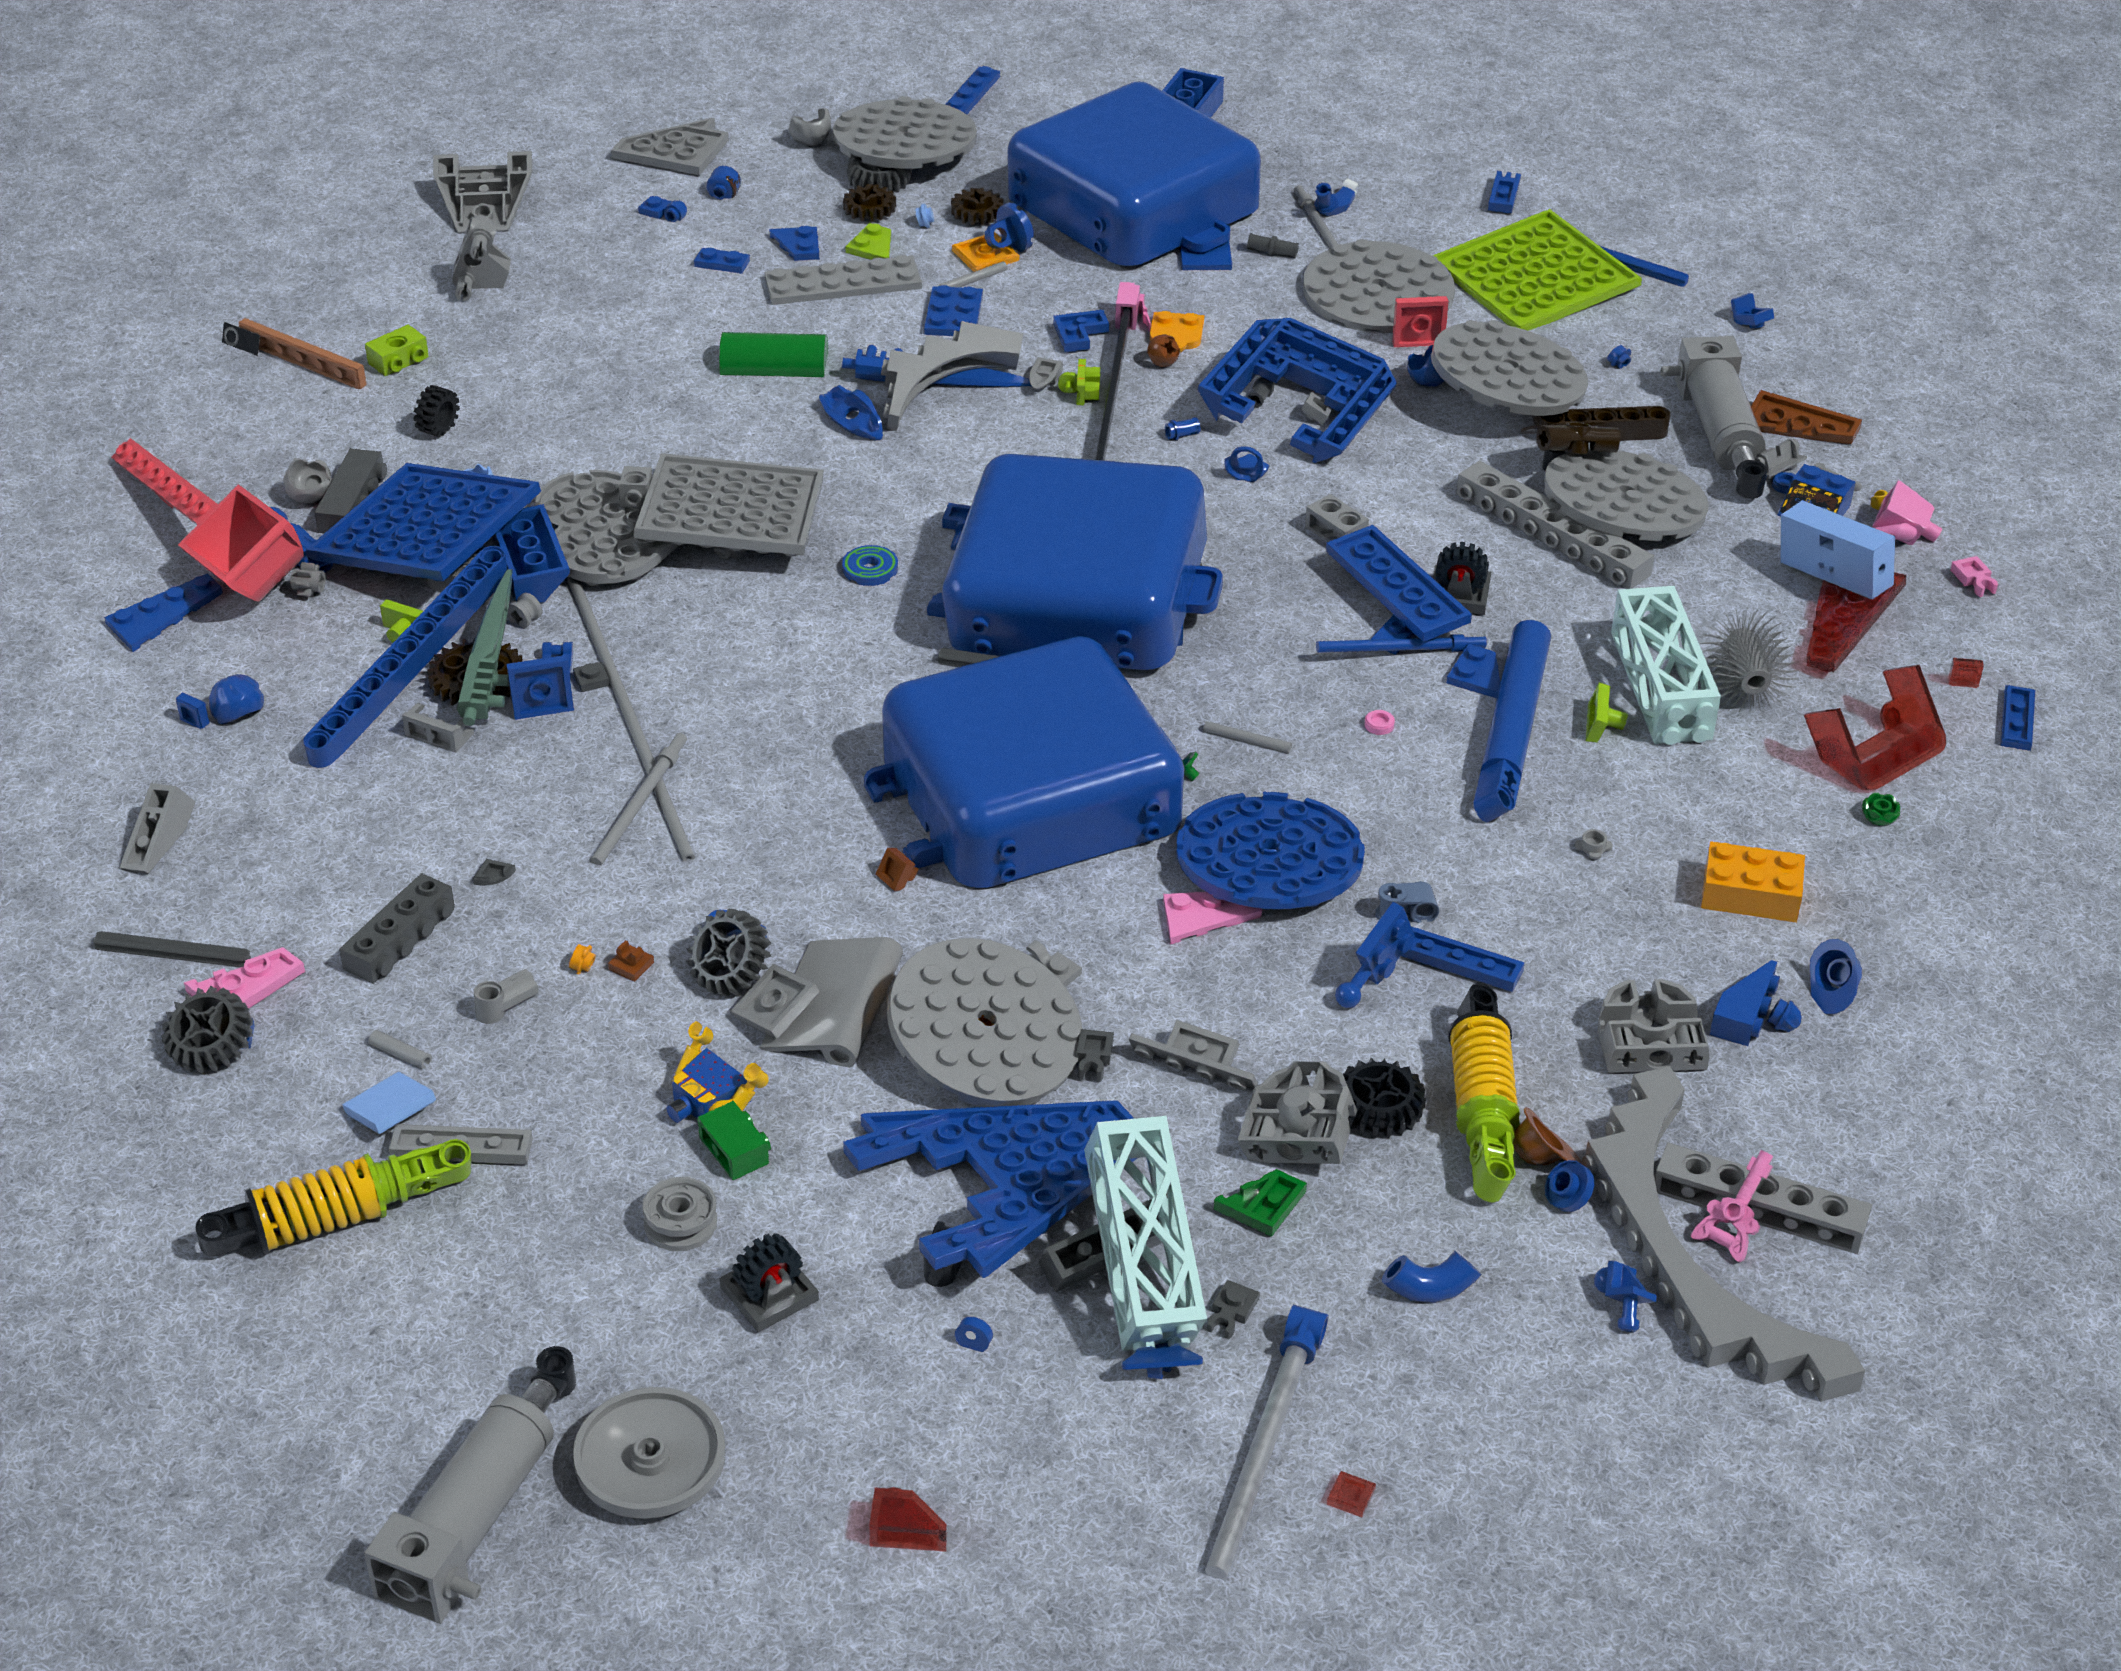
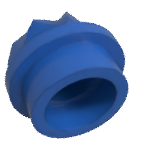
(1785, 1016)

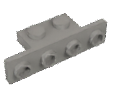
(1198, 1049)

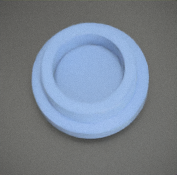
(924, 216)

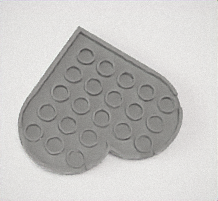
(596, 530)

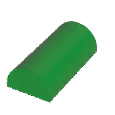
(773, 354)

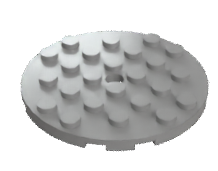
(904, 133)
(1363, 278)
(1509, 368)
(1626, 494)
(937, 1024)

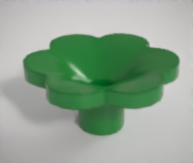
(1189, 771)

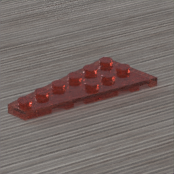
(1843, 621)

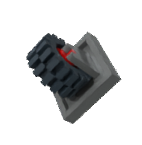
(1464, 575)
(769, 1282)

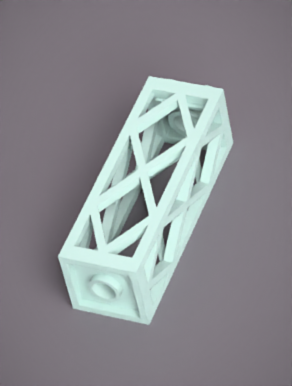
(1669, 697)
(1150, 1139)

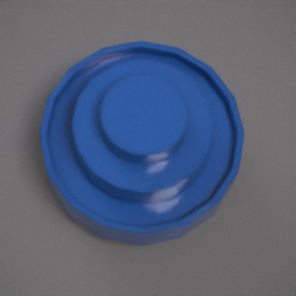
(1569, 1186)

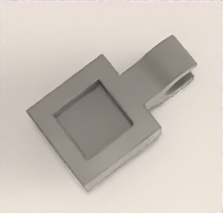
(1058, 964)

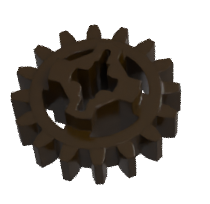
(869, 202)
(976, 206)

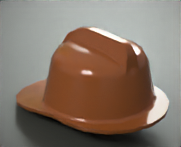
(1539, 1144)

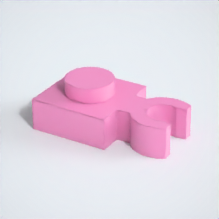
(1974, 572)

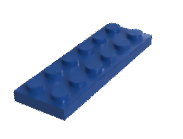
(1398, 583)

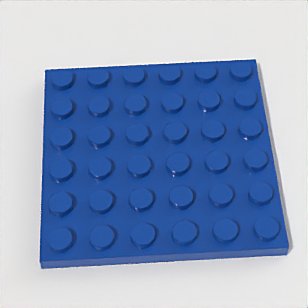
(424, 521)

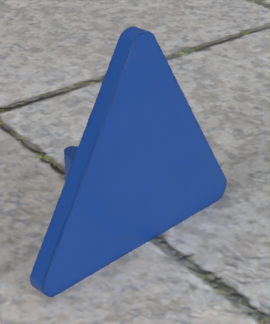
(1161, 1359)

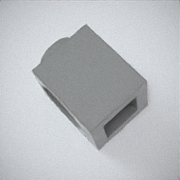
(634, 486)

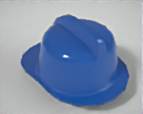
(1834, 963)

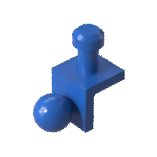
(1621, 1284)

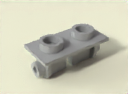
(1785, 458)

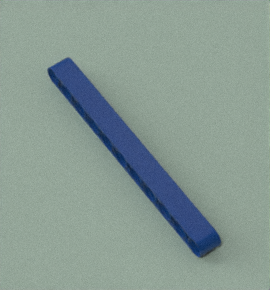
(405, 658)

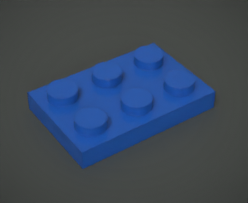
(951, 306)

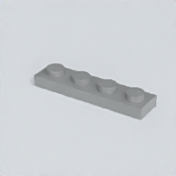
(486, 1144)

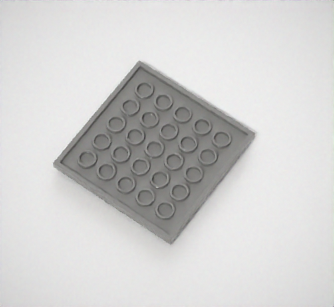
(730, 504)

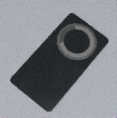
(240, 338)

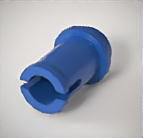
(1182, 428)

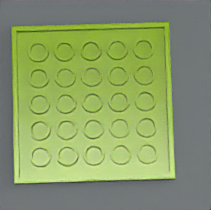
(1504, 279)

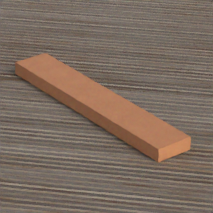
(307, 355)

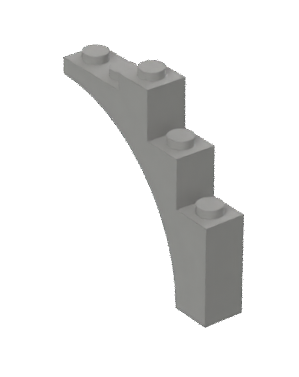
(969, 349)

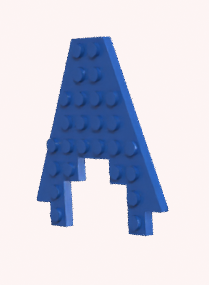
(1022, 1152)

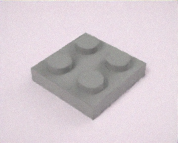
(775, 1001)

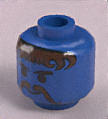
(725, 182)

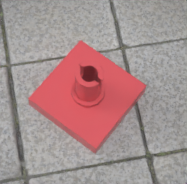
(1419, 320)

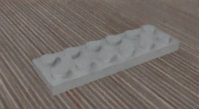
(842, 279)

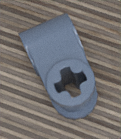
(1415, 897)

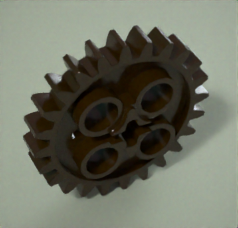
(449, 669)

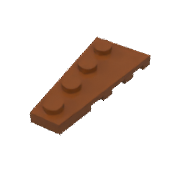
(1802, 420)

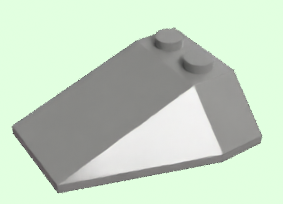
(483, 189)

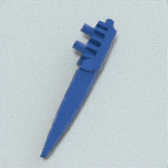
(870, 368)

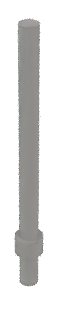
(1307, 202)
(666, 760)

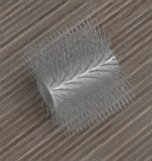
(1748, 660)

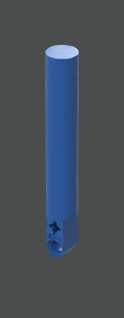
(1512, 720)

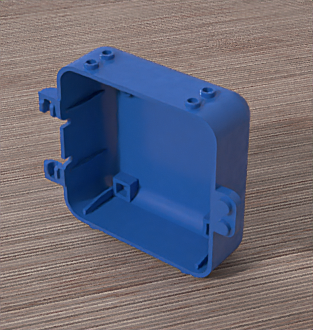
(1135, 175)
(1079, 553)
(1027, 763)

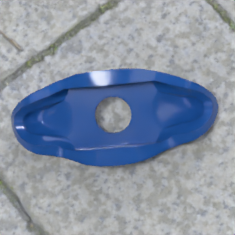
(840, 402)

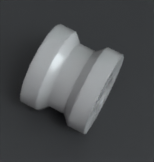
(524, 610)

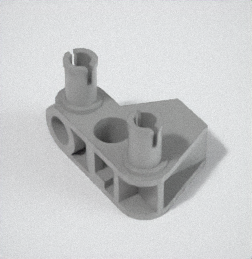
(479, 260)

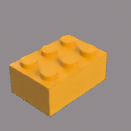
(1753, 881)

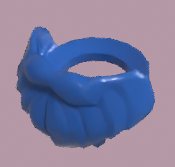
(1246, 467)

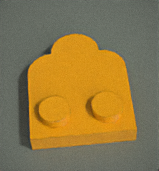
(1185, 328)

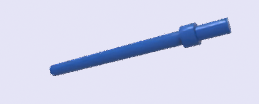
(1455, 642)

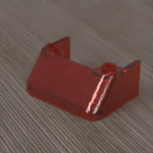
(1909, 735)

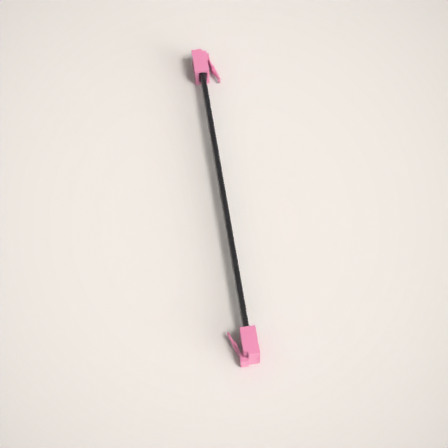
(1128, 306)

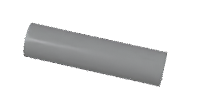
(399, 1049)

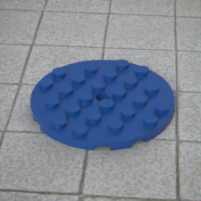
(1270, 851)

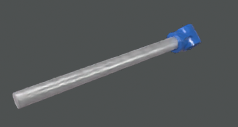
(1302, 1334)

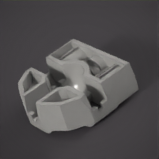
(1629, 1032)
(1281, 1121)

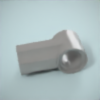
(495, 998)

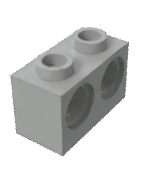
(1333, 518)

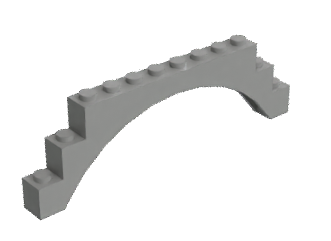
(1715, 1320)

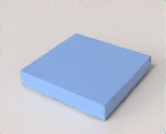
(389, 1102)

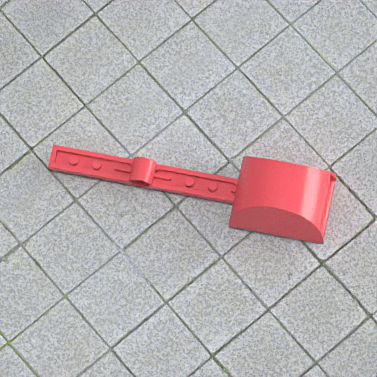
(234, 540)

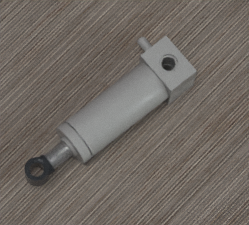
(1710, 377)
(424, 1557)

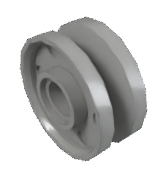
(679, 1213)

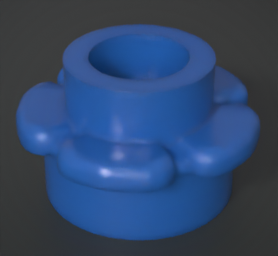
(1619, 356)

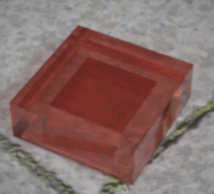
(1965, 672)
(1351, 1494)

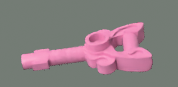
(1735, 1212)

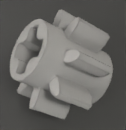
(307, 579)

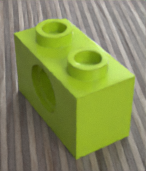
(396, 350)

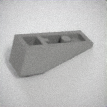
(157, 828)

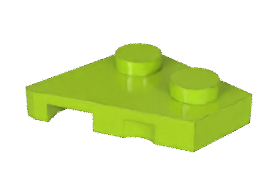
(871, 242)

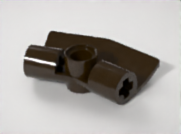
(1575, 437)

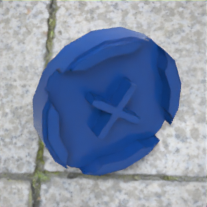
(1014, 228)

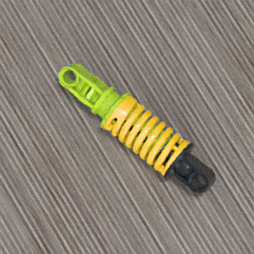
(1485, 1090)
(355, 1190)

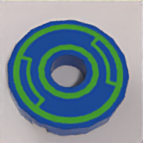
(882, 557)

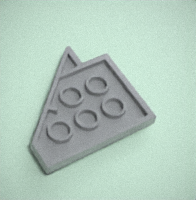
(677, 148)

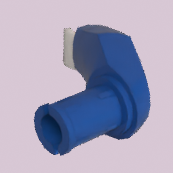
(1333, 204)

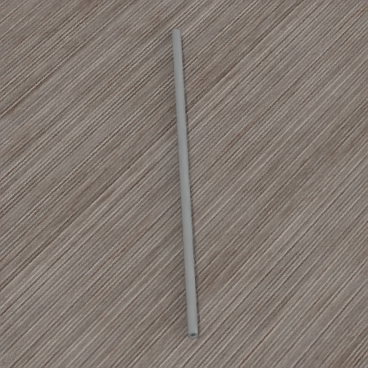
(630, 718)

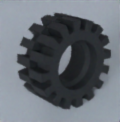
(436, 410)

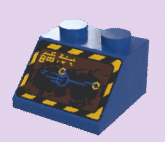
(1820, 489)

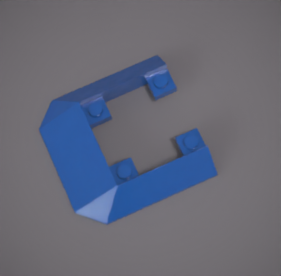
(1286, 348)

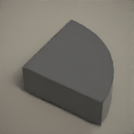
(493, 871)

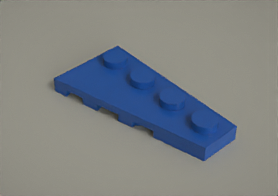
(154, 614)

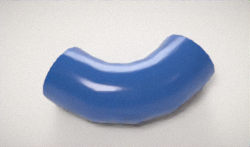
(1430, 1283)

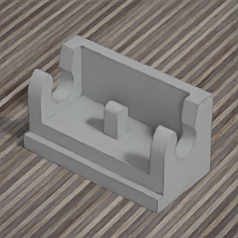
(435, 731)

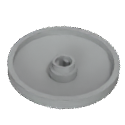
(649, 1452)

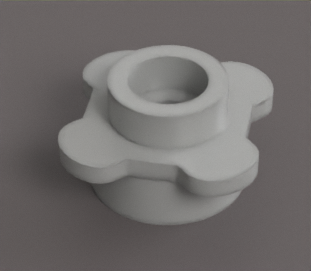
(1593, 843)

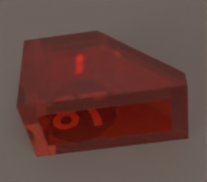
(905, 1522)

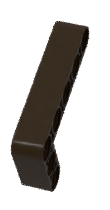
(1633, 422)

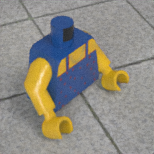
(708, 1082)

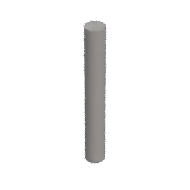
(977, 275)
(1247, 737)

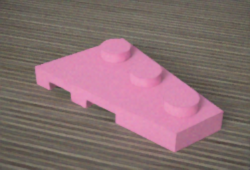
(1200, 912)
(256, 978)

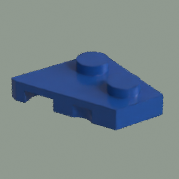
(798, 242)
(1476, 671)

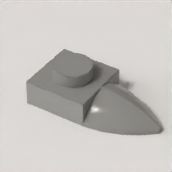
(1045, 372)

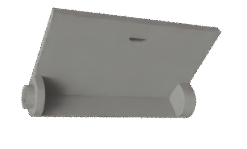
(851, 987)

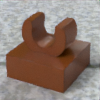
(896, 869)
(630, 961)

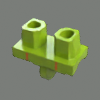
(1085, 382)

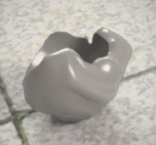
(811, 132)
(307, 481)

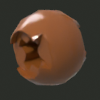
(1163, 350)

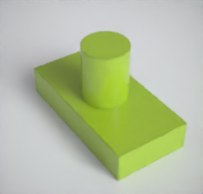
(397, 618)
(1600, 715)

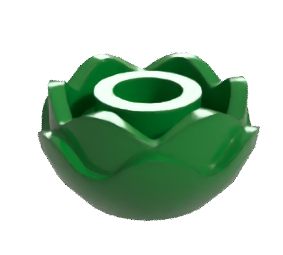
(1881, 809)

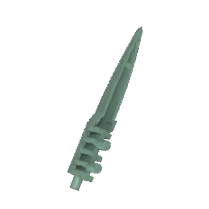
(481, 672)

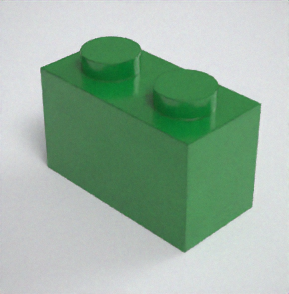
(734, 1140)

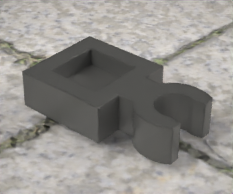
(1094, 1052)
(1232, 1304)

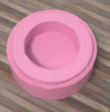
(1379, 722)

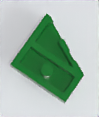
(1263, 1202)

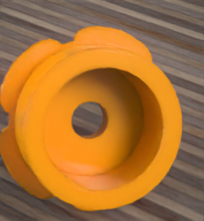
(582, 958)

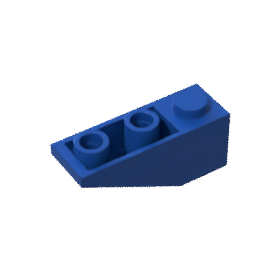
(1743, 1003)

